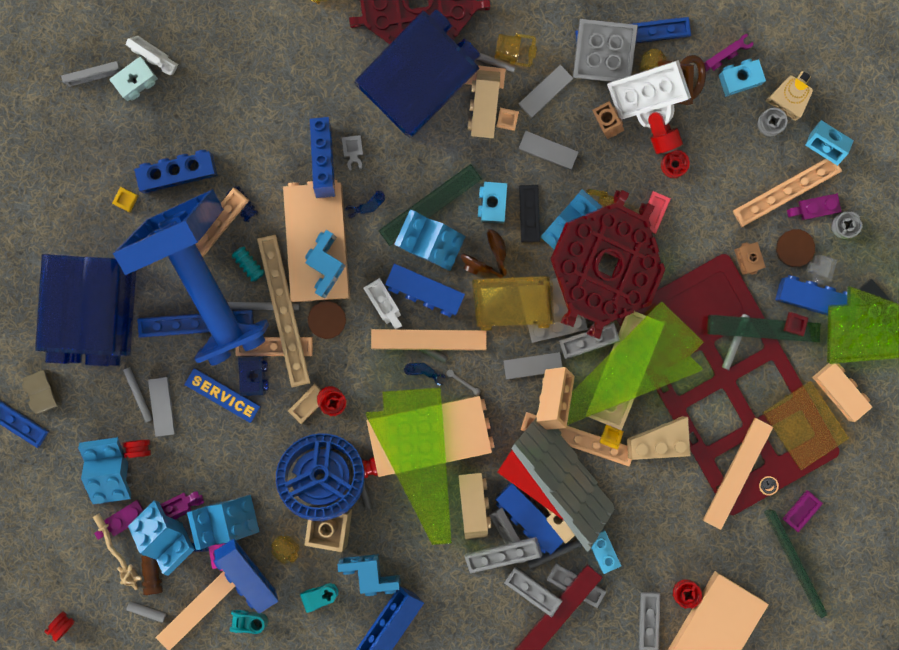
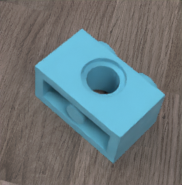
(753, 77)
(829, 142)
(497, 191)
(605, 553)

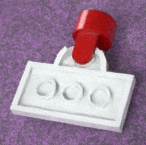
(652, 99)

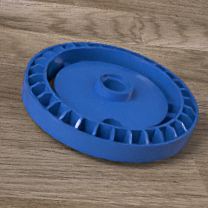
(327, 489)

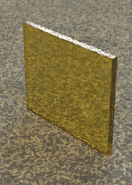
(805, 425)

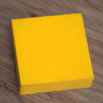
(125, 199)
(611, 437)

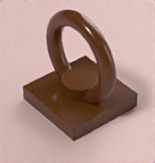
(688, 72)

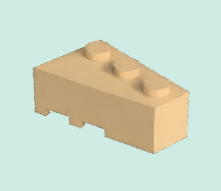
(485, 104)
(661, 442)
(474, 505)

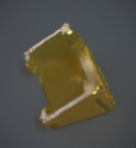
(513, 301)

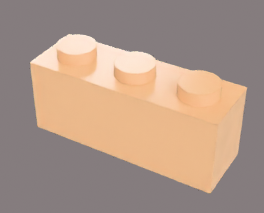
(842, 391)
(555, 398)

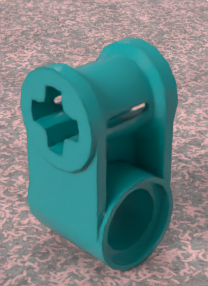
(316, 598)
(244, 622)

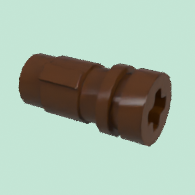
(151, 572)

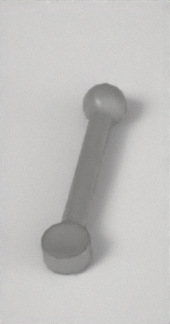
(450, 373)

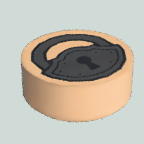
(768, 485)

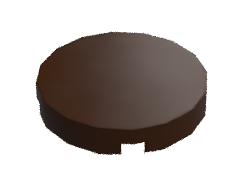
(795, 248)
(326, 320)

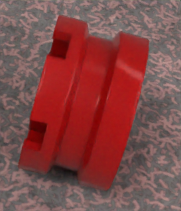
(683, 164)
(324, 398)
(136, 448)
(687, 586)
(59, 626)

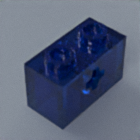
(247, 384)

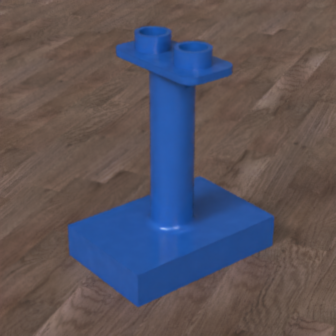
(175, 236)

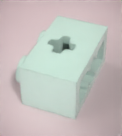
(124, 81)

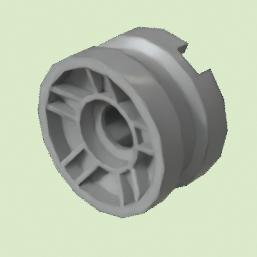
(770, 129)
(838, 225)

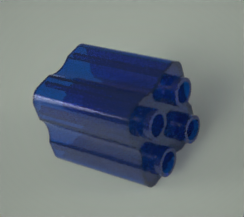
(418, 72)
(84, 310)

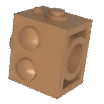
(608, 120)
(749, 258)

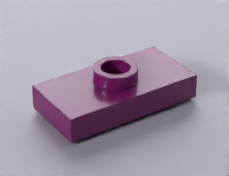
(802, 511)

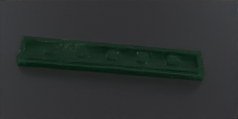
(434, 201)
(759, 328)
(795, 563)

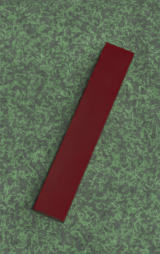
(572, 598)

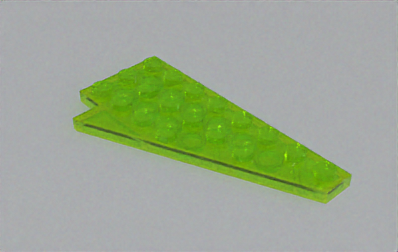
(863, 328)
(647, 359)
(415, 446)

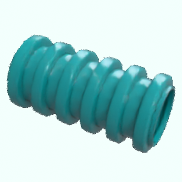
(248, 264)

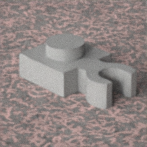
(352, 148)

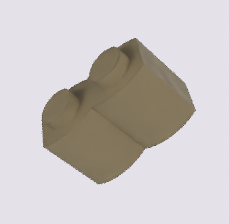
(41, 392)

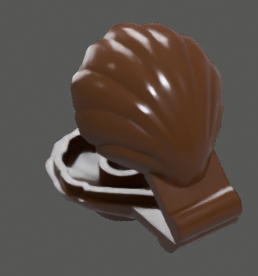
(499, 250)

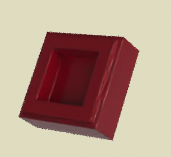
(796, 324)

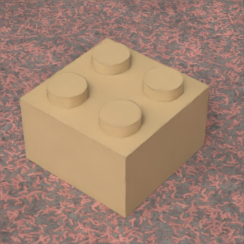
(329, 534)

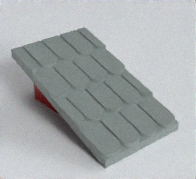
(553, 476)

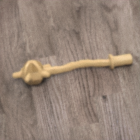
(128, 575)

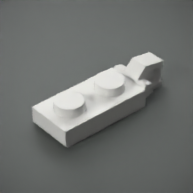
(152, 54)
(383, 303)

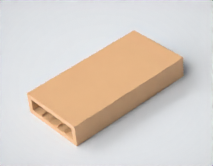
(304, 221)
(463, 433)
(721, 619)

